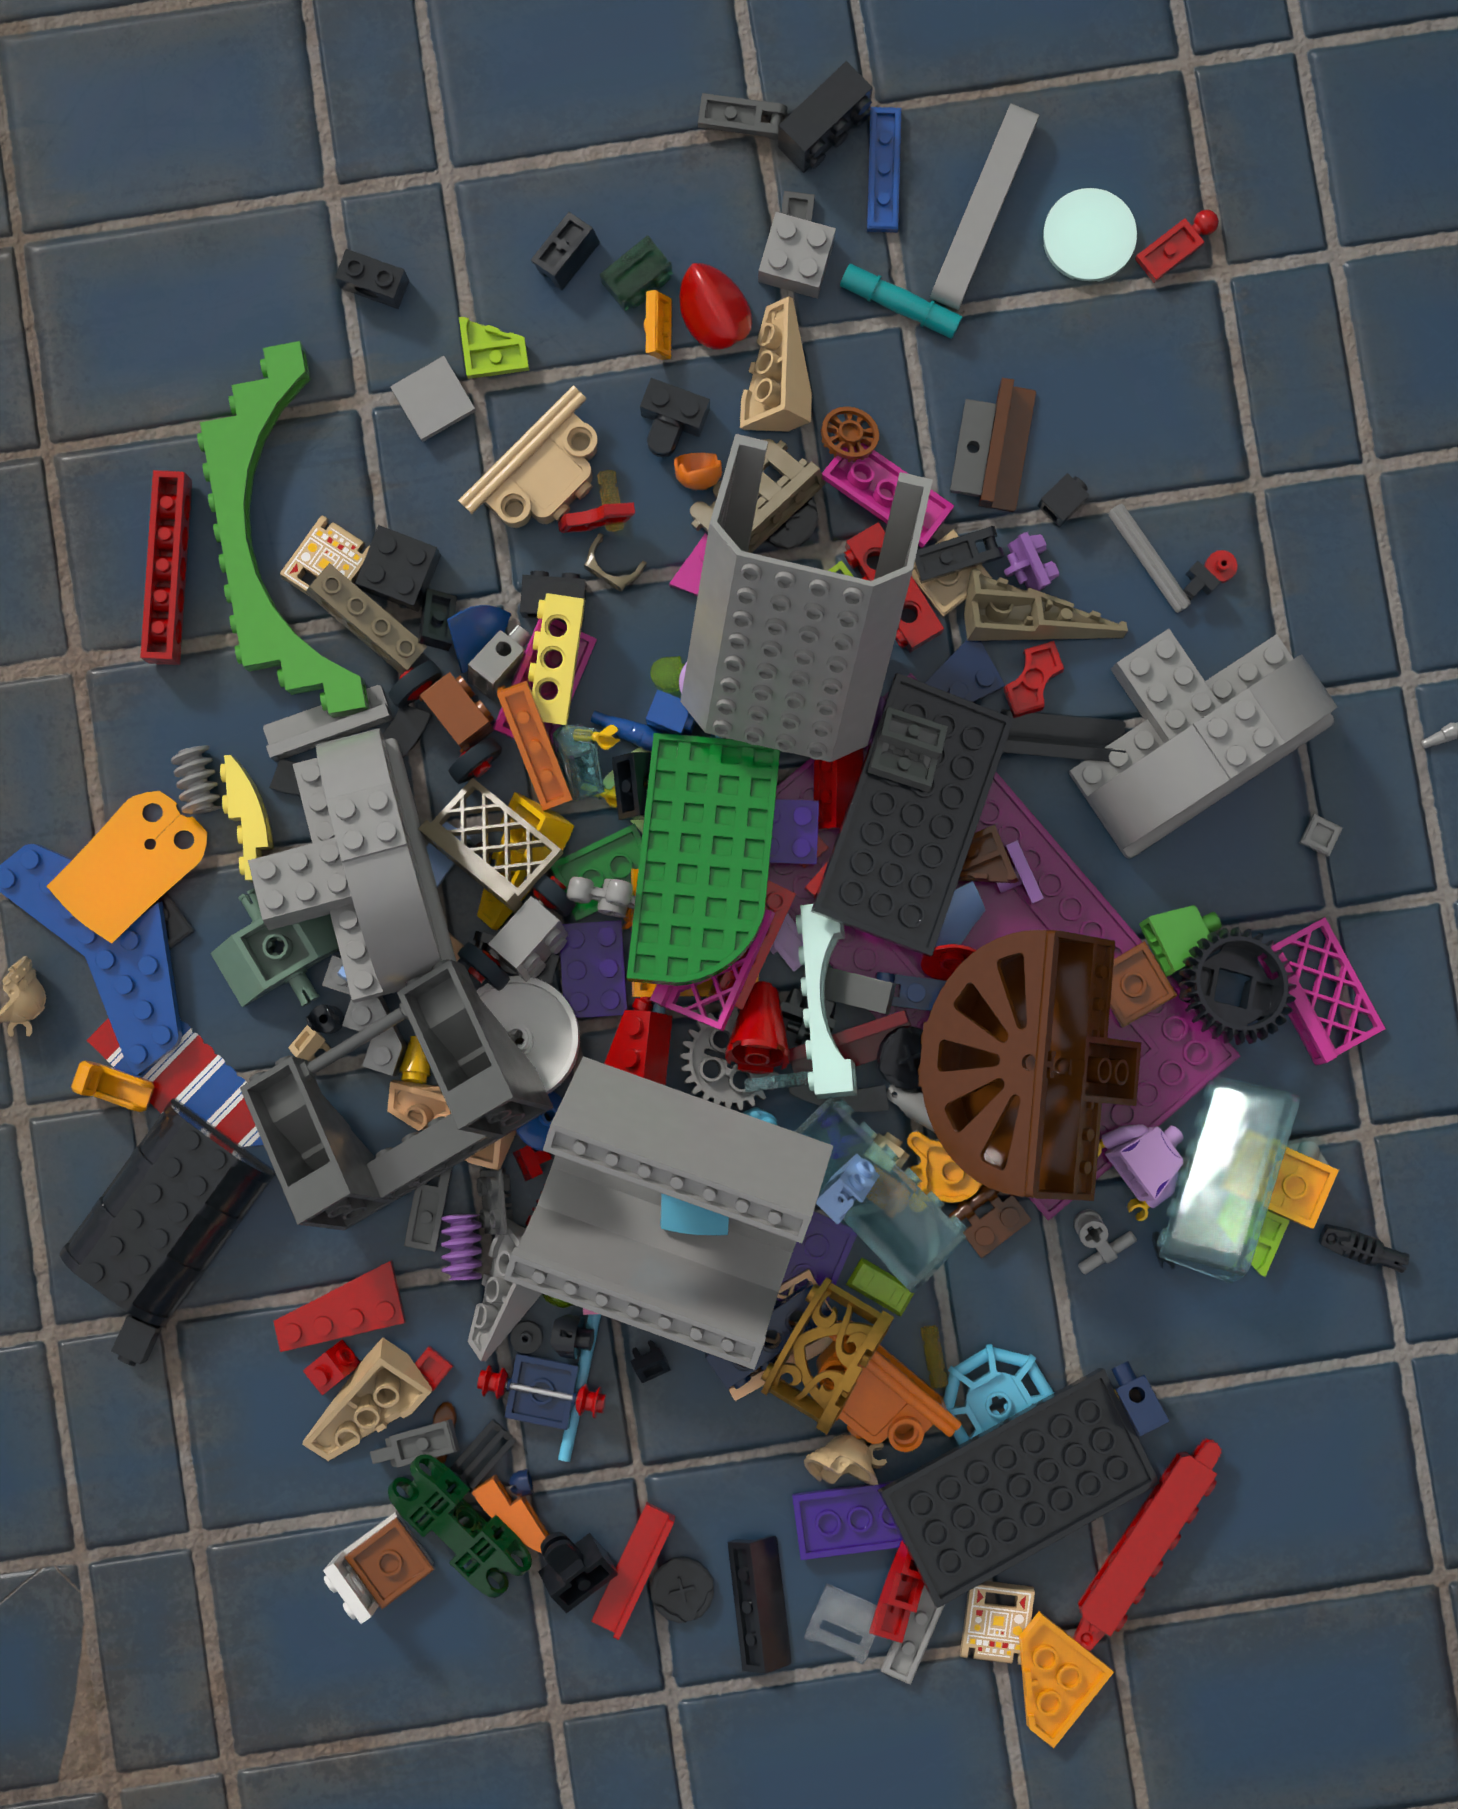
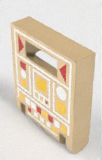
(325, 547)
(996, 1628)

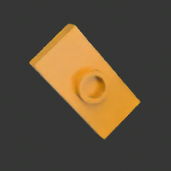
(658, 325)

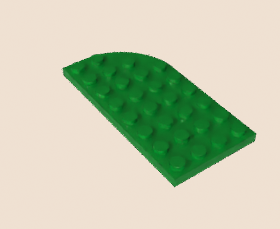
(702, 857)

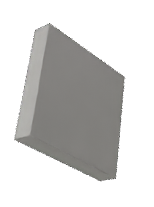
(433, 398)

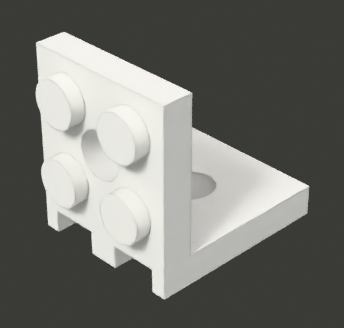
(343, 1579)

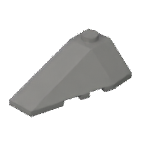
(503, 1301)

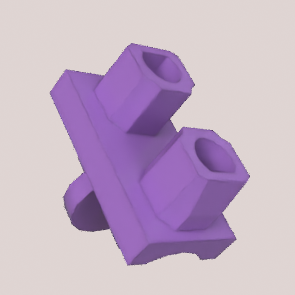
(1027, 564)

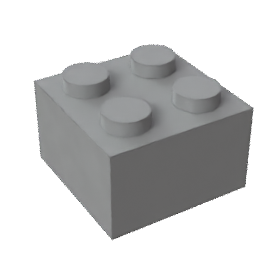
(796, 255)

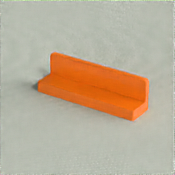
(534, 745)

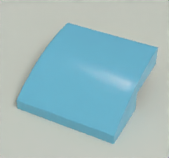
(690, 1219)

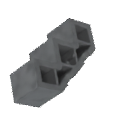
(385, 1050)

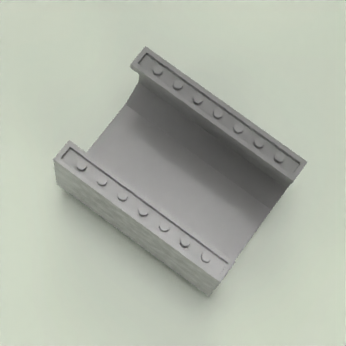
(787, 647)
(600, 1211)

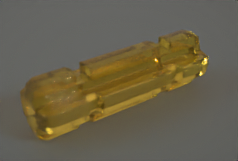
(609, 494)
(934, 1356)

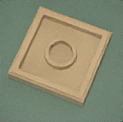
(950, 590)

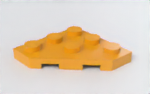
(1057, 1678)

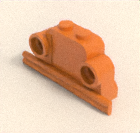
(888, 1400)

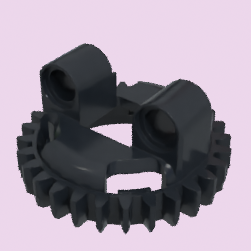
(1261, 997)

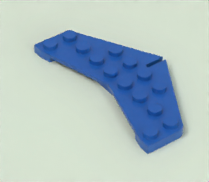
(130, 973)

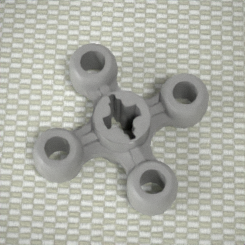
(612, 898)

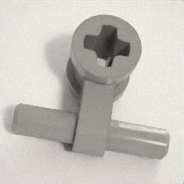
(1098, 1239)

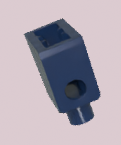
(1148, 1412)

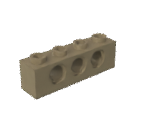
(365, 619)

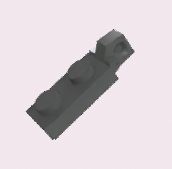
(431, 1440)

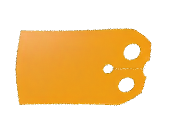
(117, 876)

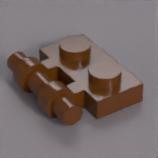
(995, 1225)

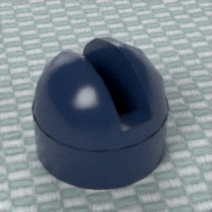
(521, 1483)

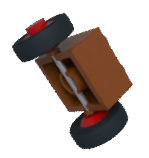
(456, 711)

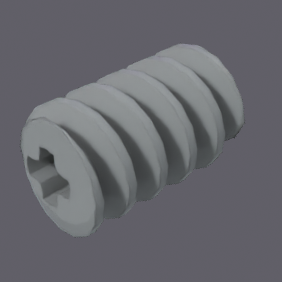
(195, 780)

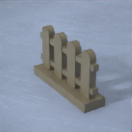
(777, 500)

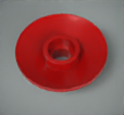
(945, 960)

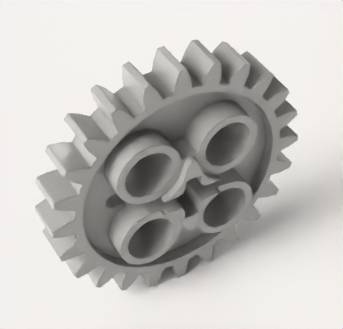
(721, 1087)

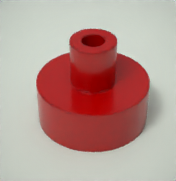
(1225, 572)

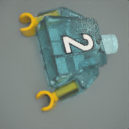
(580, 760)

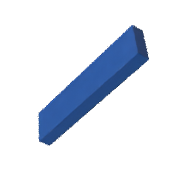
(884, 169)

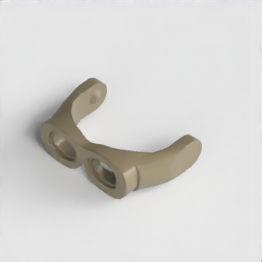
(616, 582)

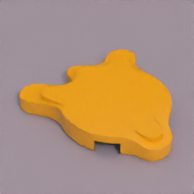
(939, 1171)

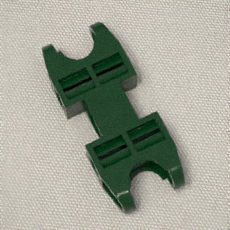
(459, 1526)

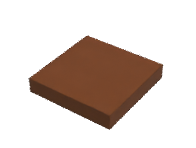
(1138, 985)
(389, 1562)

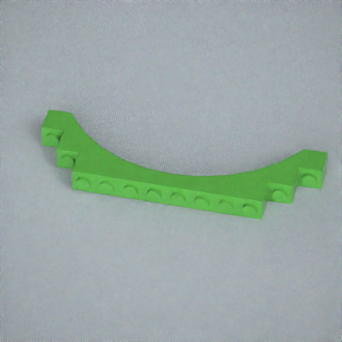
(232, 456)

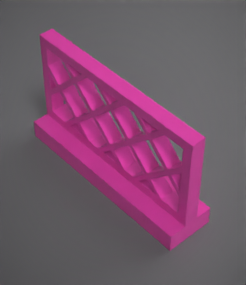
(667, 995)
(1304, 1016)

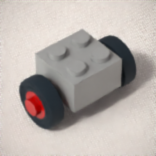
(525, 938)

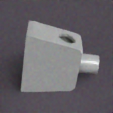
(492, 670)

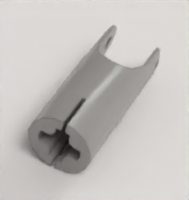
(911, 1104)

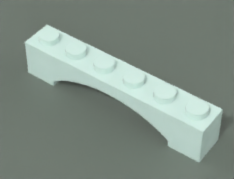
(831, 1072)

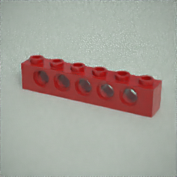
(166, 567)

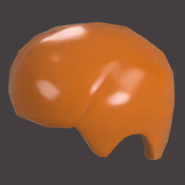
(698, 470)

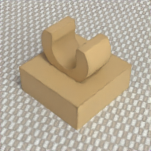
(307, 1044)

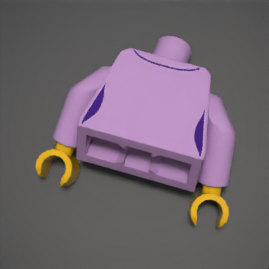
(1145, 1162)

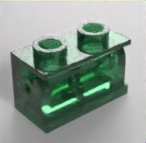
(636, 273)

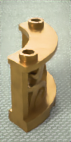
(826, 1403)

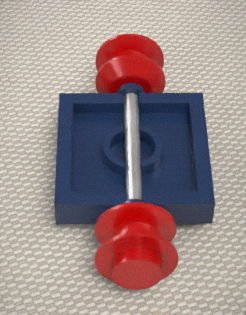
(542, 1391)

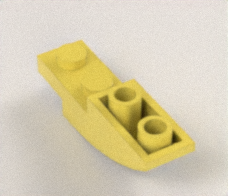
(245, 805)

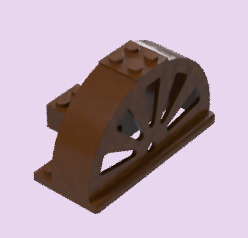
(1025, 1061)

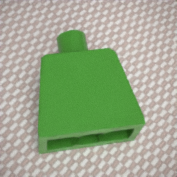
(1175, 933)

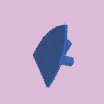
(474, 629)

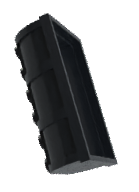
(166, 1215)

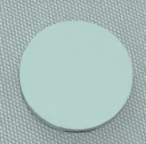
(1089, 235)

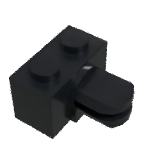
(672, 413)
(574, 1569)

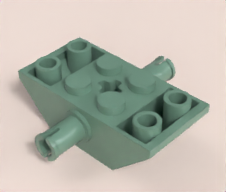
(255, 970)

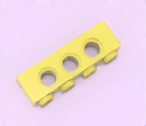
(571, 611)

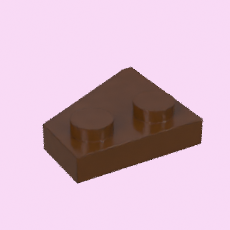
(987, 859)

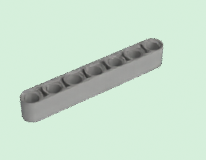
(984, 206)

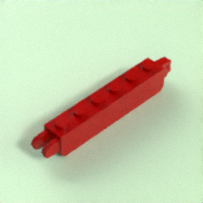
(1146, 1542)

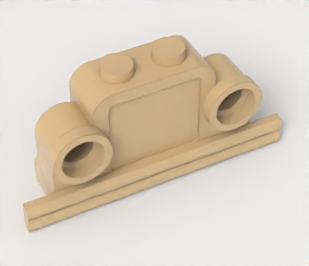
(541, 469)

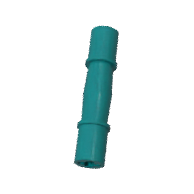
(900, 301)

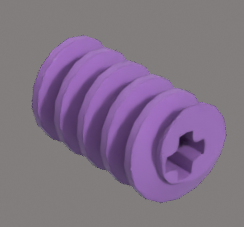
(462, 1246)

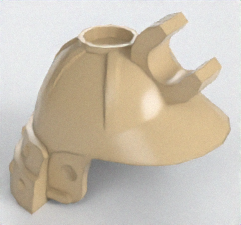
(25, 996)
(843, 1456)

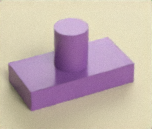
(1023, 874)

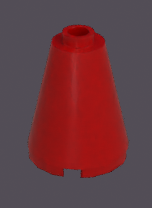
(759, 1033)

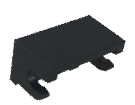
(566, 250)

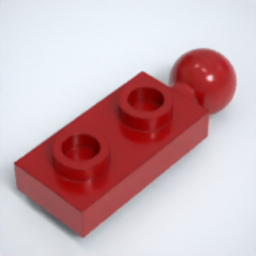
(1176, 245)

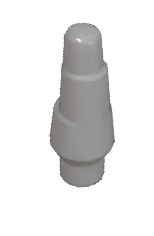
(1446, 734)

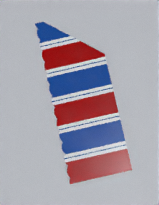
(194, 1078)

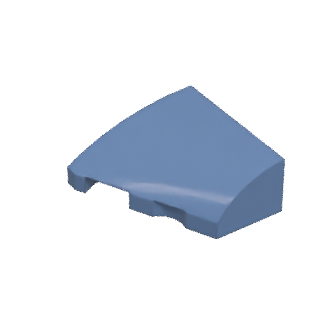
(962, 915)

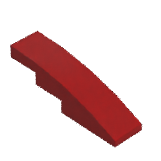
(898, 1598)

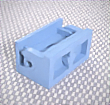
(845, 1186)

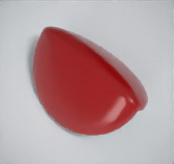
(713, 307)

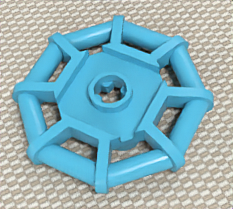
(990, 1385)

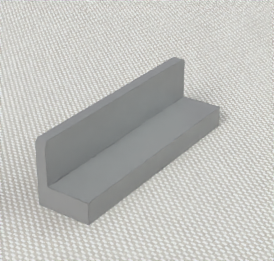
(315, 726)

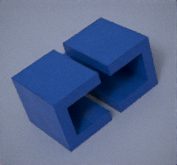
(669, 715)

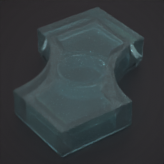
(776, 1081)

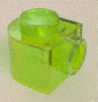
(666, 673)

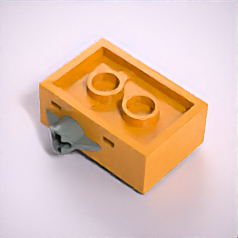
(1302, 1184)

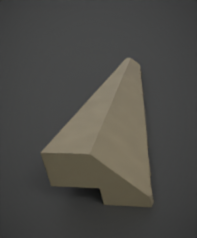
(1010, 613)

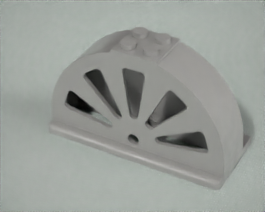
(1198, 735)
(362, 867)

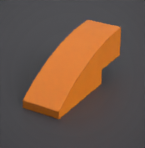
(515, 1514)

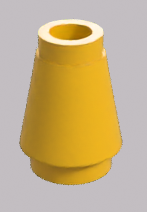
(414, 1064)

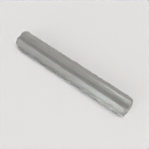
(1149, 558)

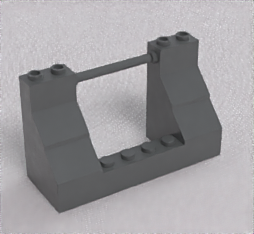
(479, 1069)

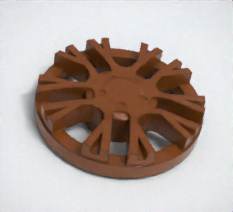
(849, 433)

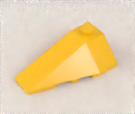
(547, 822)

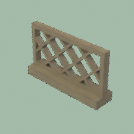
(478, 868)

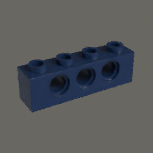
(737, 1375)

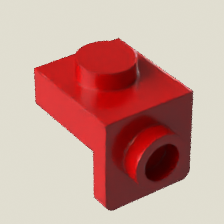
(332, 1367)

